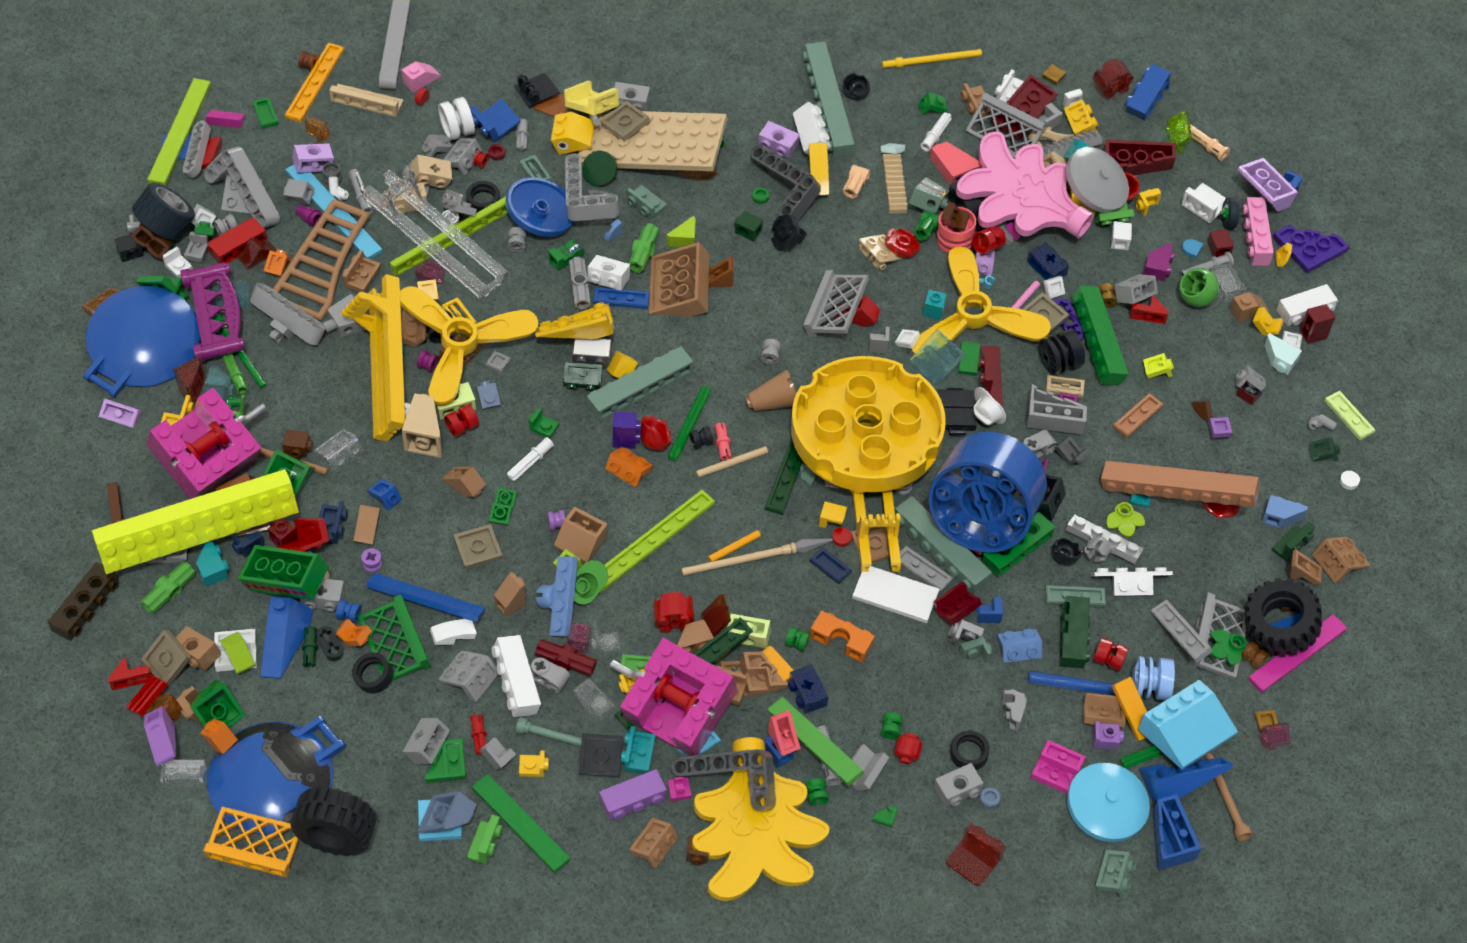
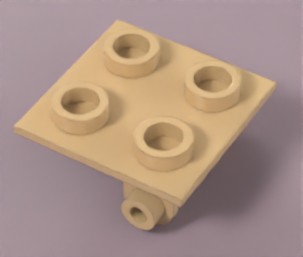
(876, 249)

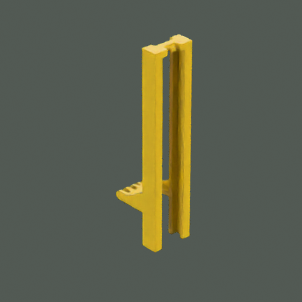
(386, 353)
(888, 520)

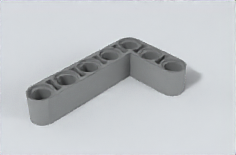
(237, 165)
(590, 206)

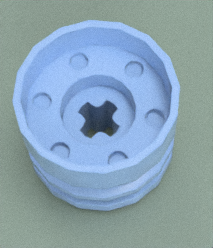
(1152, 678)

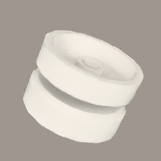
(456, 118)

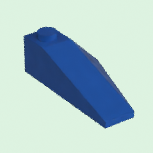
(283, 634)

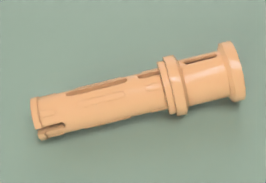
(1211, 145)

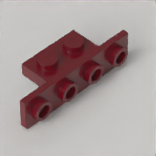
(991, 372)

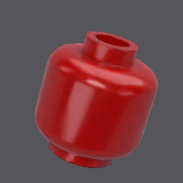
(908, 748)

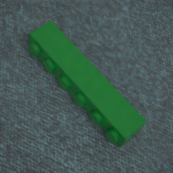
(1099, 335)

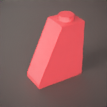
(952, 161)

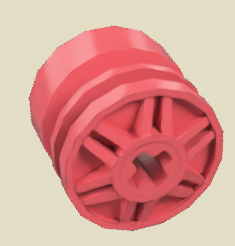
(952, 237)

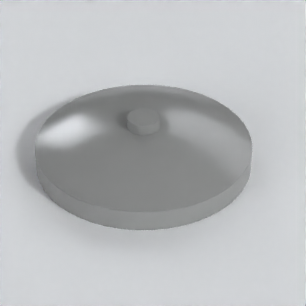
(1097, 179)

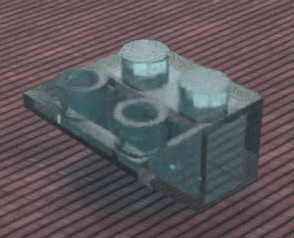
(937, 357)

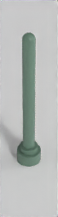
(524, 726)

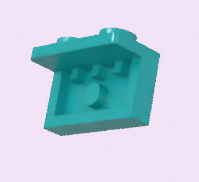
(639, 751)

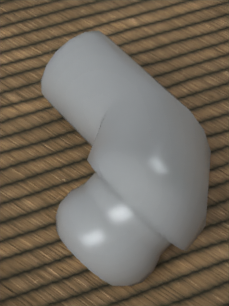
(1321, 420)

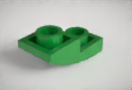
(503, 506)

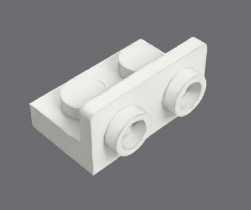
(1008, 87)

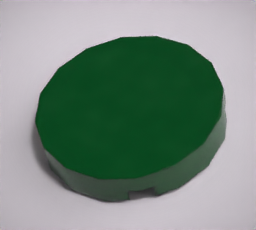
(599, 168)

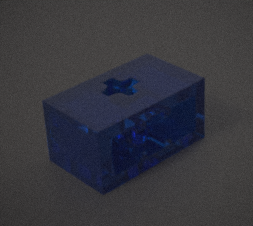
(1047, 262)
(808, 689)

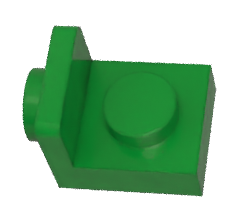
(542, 425)

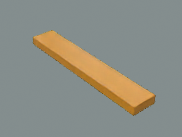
(314, 82)

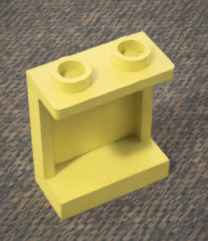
(585, 100)

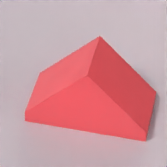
(783, 733)

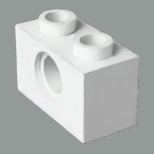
(608, 272)

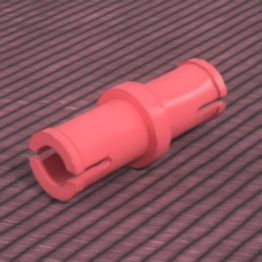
(723, 441)

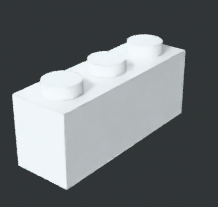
(810, 126)
(1294, 307)

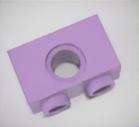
(779, 139)
(311, 157)

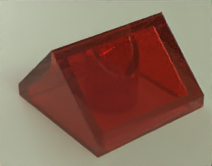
(190, 378)

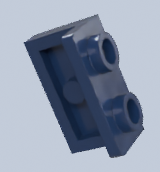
(334, 519)

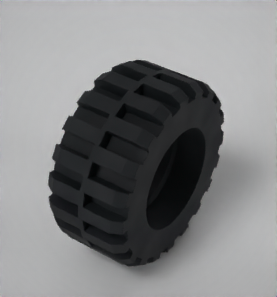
(1283, 594)
(333, 821)

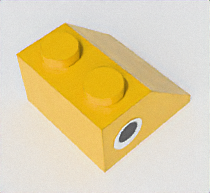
(572, 132)

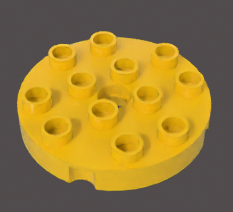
(861, 458)

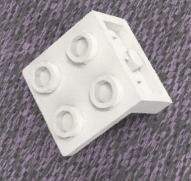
(1203, 202)

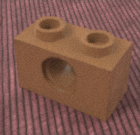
(199, 647)

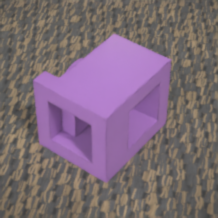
(1107, 736)

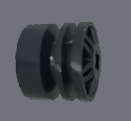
(1062, 351)

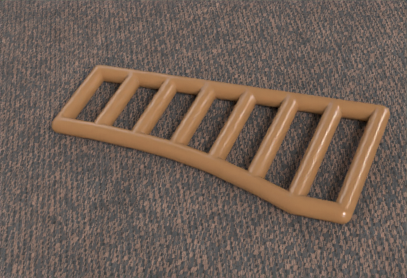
(335, 270)

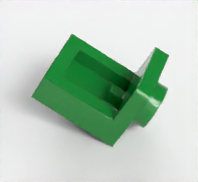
(932, 102)
(206, 228)

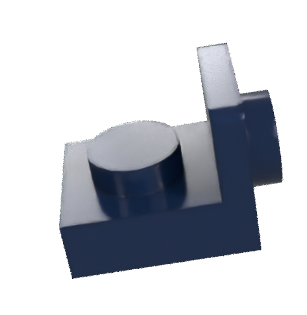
(246, 545)

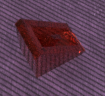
(255, 252)

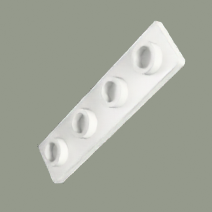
(1132, 583)

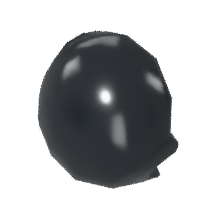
(858, 84)
(1065, 546)

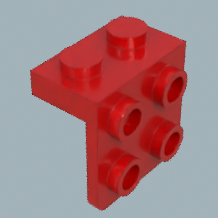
(310, 534)

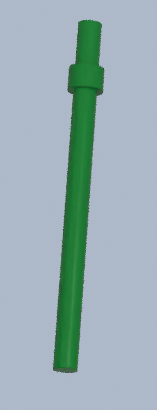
(242, 355)

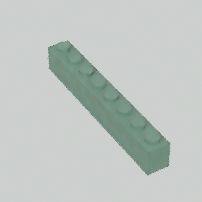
(828, 98)

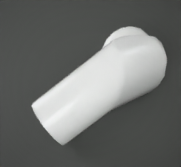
(337, 191)

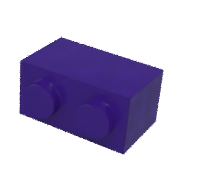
(625, 430)

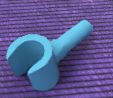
(984, 282)

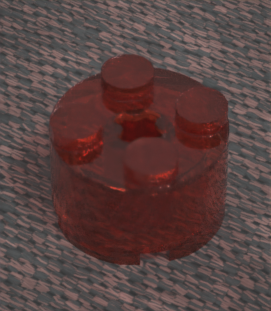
(1113, 78)

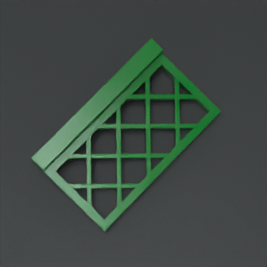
(408, 629)

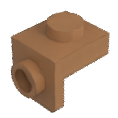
(186, 700)

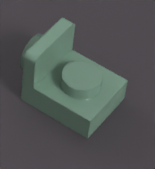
(974, 647)

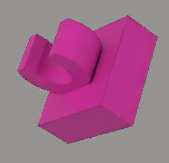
(679, 788)

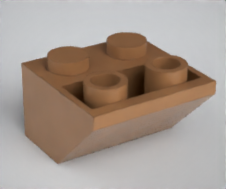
(581, 534)

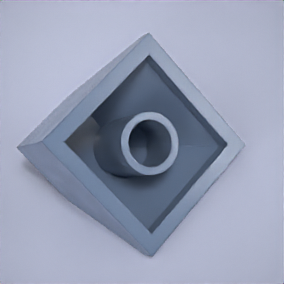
(447, 812)

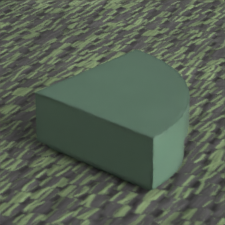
(807, 475)

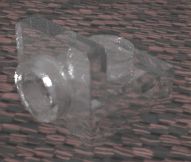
(605, 643)

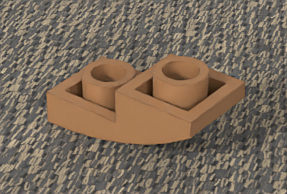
(366, 525)

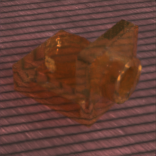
(318, 128)
(169, 704)

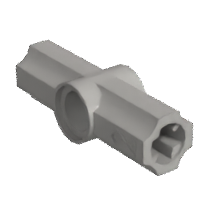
(579, 283)

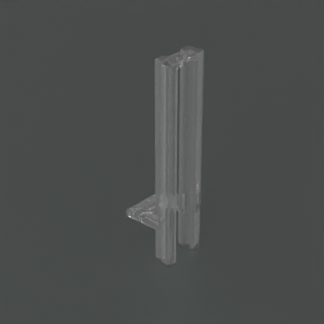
(409, 191)

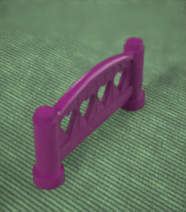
(200, 280)

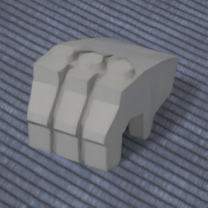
(1016, 703)

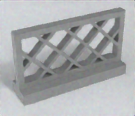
(1009, 112)
(823, 302)
(1204, 628)

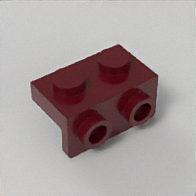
(956, 604)

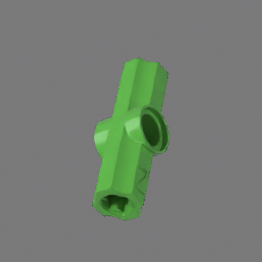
(643, 248)
(168, 587)

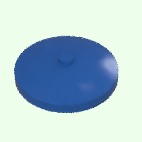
(538, 207)

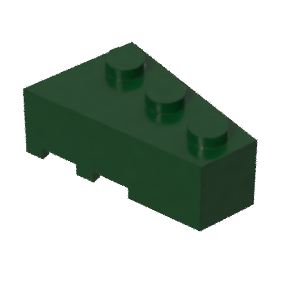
(1074, 632)

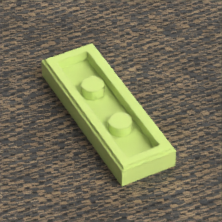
(1349, 415)

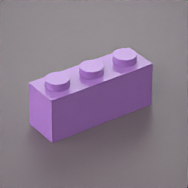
(633, 795)

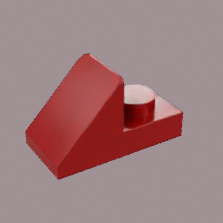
(1154, 312)
(123, 677)

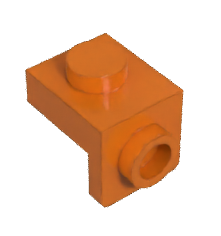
(352, 634)

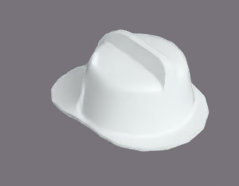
(987, 409)

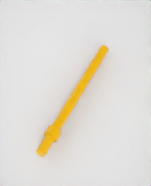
(900, 62)

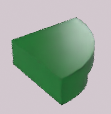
(886, 816)

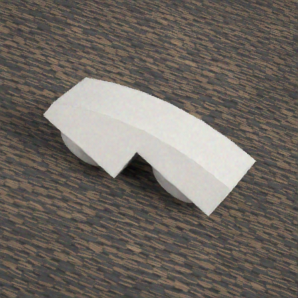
(448, 632)

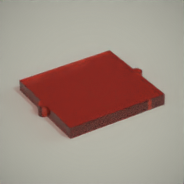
(716, 615)

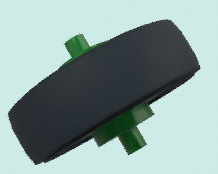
(1230, 212)

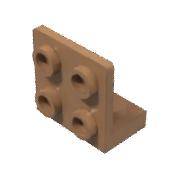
(1339, 557)

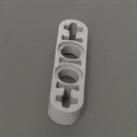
(196, 149)

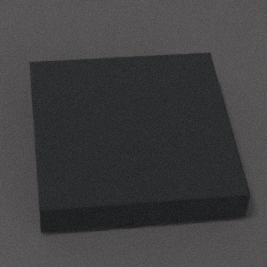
(601, 755)

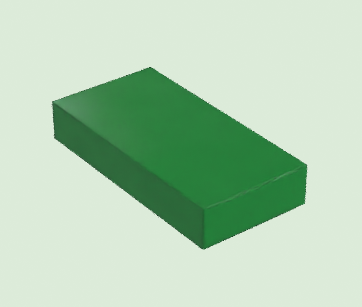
(265, 113)
(969, 363)

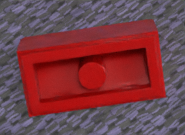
(212, 151)

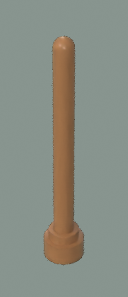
(1242, 831)

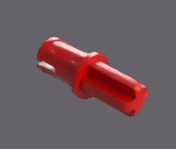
(478, 732)

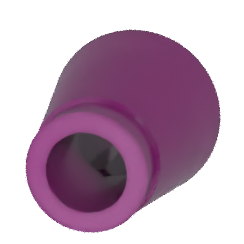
(308, 214)

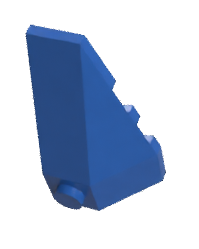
(1168, 781)

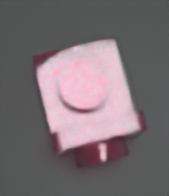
(430, 271)

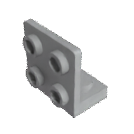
(470, 672)

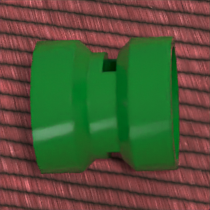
(797, 639)
(891, 727)
(816, 790)

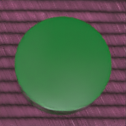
(760, 195)

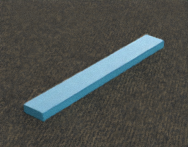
(322, 198)

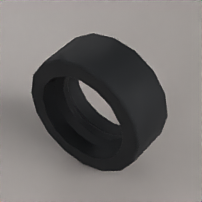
(482, 186)
(363, 662)
(971, 736)

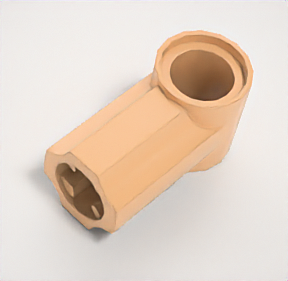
(855, 181)

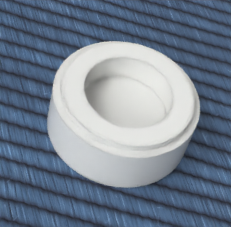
(1349, 480)

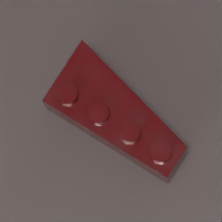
(1141, 156)

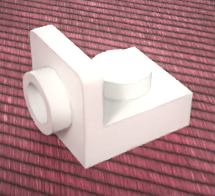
(175, 262)

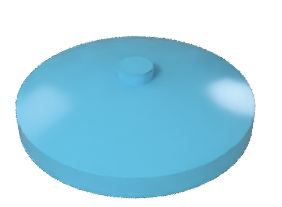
(1108, 802)

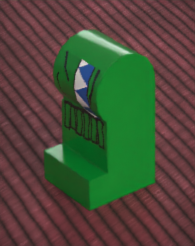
(564, 254)

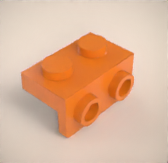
(628, 466)

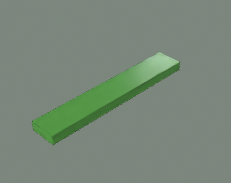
(819, 744)

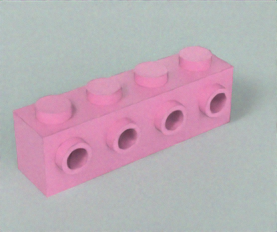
(1258, 231)

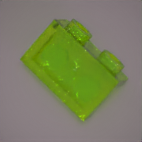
(1179, 130)

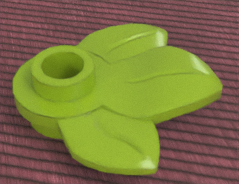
(1125, 521)

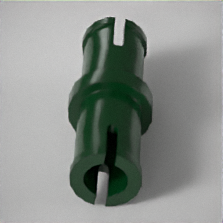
(309, 646)

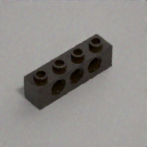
(84, 592)

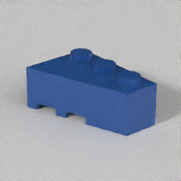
(1148, 92)
(1173, 832)

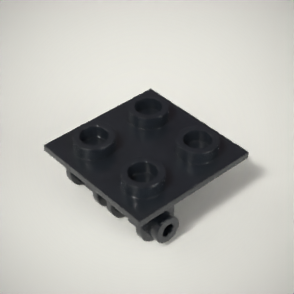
(535, 89)

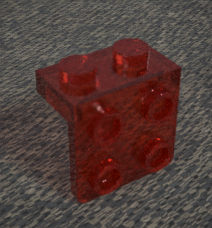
(976, 855)

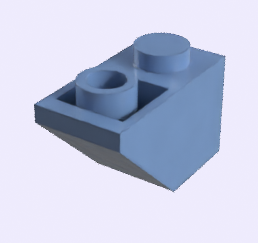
(1283, 512)

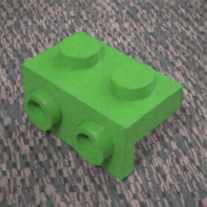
(1121, 215)
(484, 840)

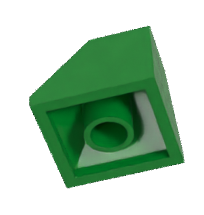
(297, 470)
(217, 703)

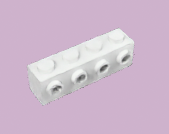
(516, 676)

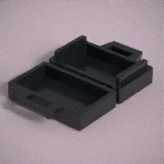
(958, 410)

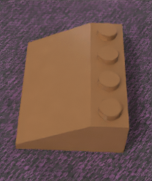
(680, 282)

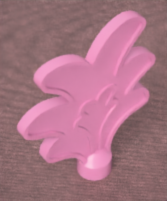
(1022, 190)

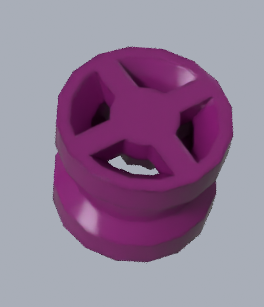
(427, 361)

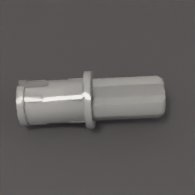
(522, 135)

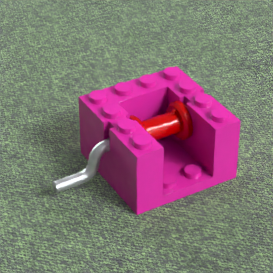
(190, 444)
(693, 693)

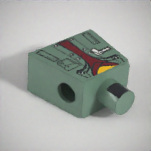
(930, 196)

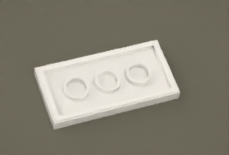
(896, 594)

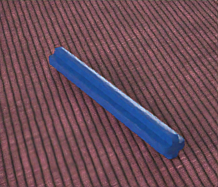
(1071, 683)

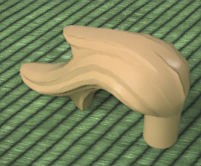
(1049, 135)

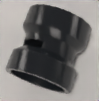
(703, 437)

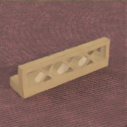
(366, 99)

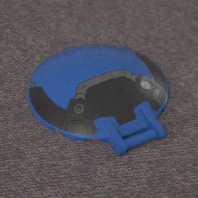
(271, 769)

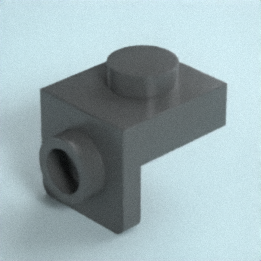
(1071, 451)

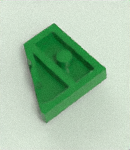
(448, 763)

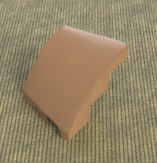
(760, 673)

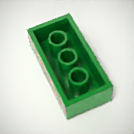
(283, 572)

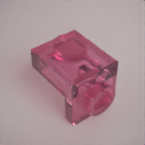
(1275, 735)

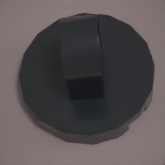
(787, 232)

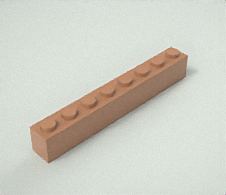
(1181, 483)

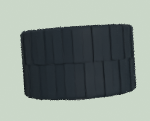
(163, 211)

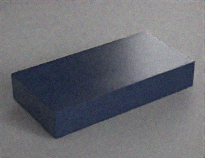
(830, 565)

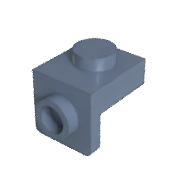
(488, 394)

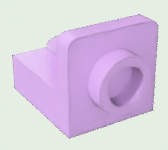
(985, 262)

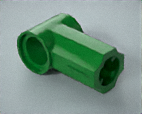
(926, 226)

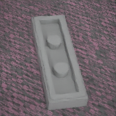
(924, 569)

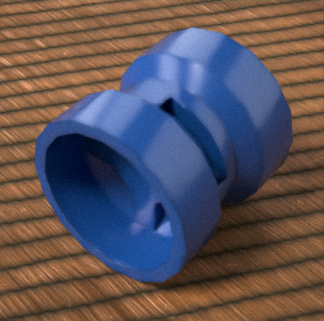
(348, 611)

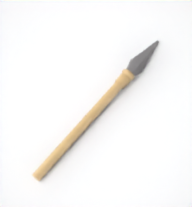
(802, 546)

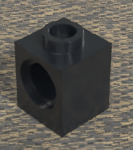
(128, 248)

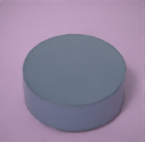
(990, 798)

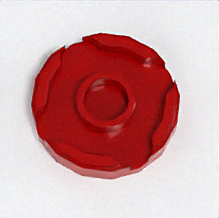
(902, 242)

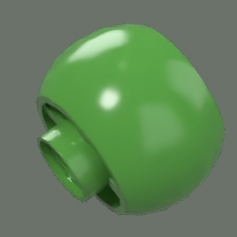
(1195, 290)

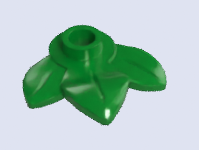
(1225, 646)

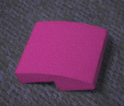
(1057, 766)

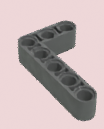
(805, 185)
(731, 764)

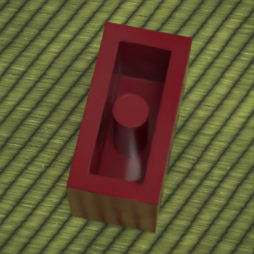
(1317, 323)

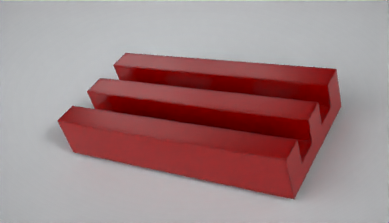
(146, 696)

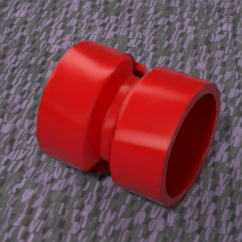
(989, 239)
(460, 421)
(1103, 653)

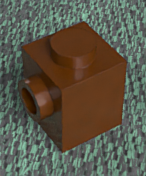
(297, 443)

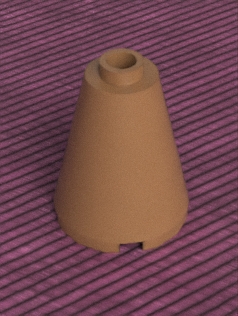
(773, 394)

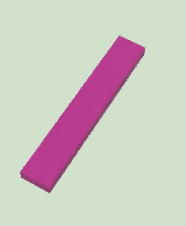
(1281, 666)

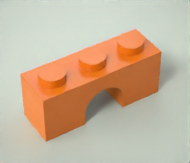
(828, 627)

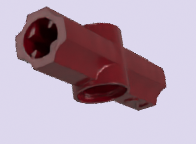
(566, 657)

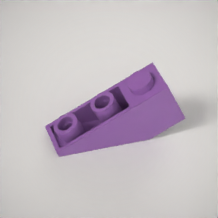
(161, 735)

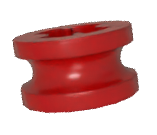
(480, 159)

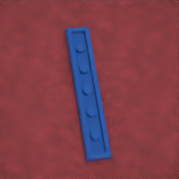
(426, 597)

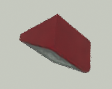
(1248, 393)

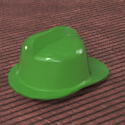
(590, 581)

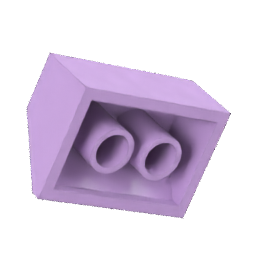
(1268, 184)

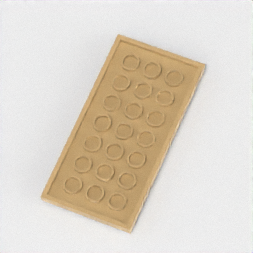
(666, 142)

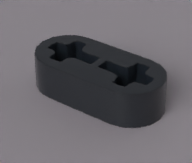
(334, 641)

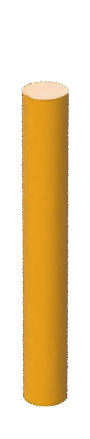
(734, 546)

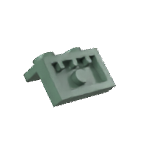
(645, 201)
(1116, 872)

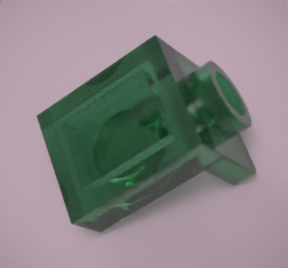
(1324, 449)

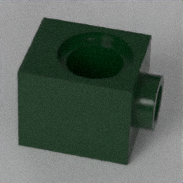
(748, 225)

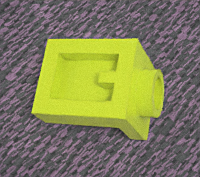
(1158, 365)

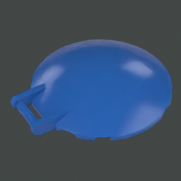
(140, 338)

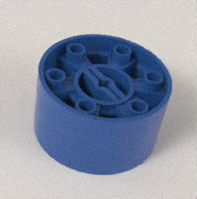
(977, 507)

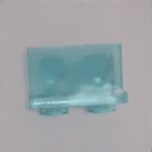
(242, 290)

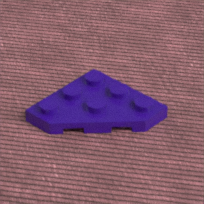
(1310, 247)

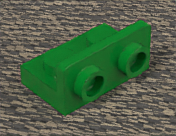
(162, 281)

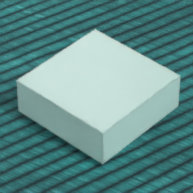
(892, 148)

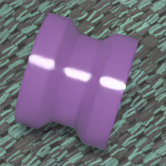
(556, 519)
(369, 564)

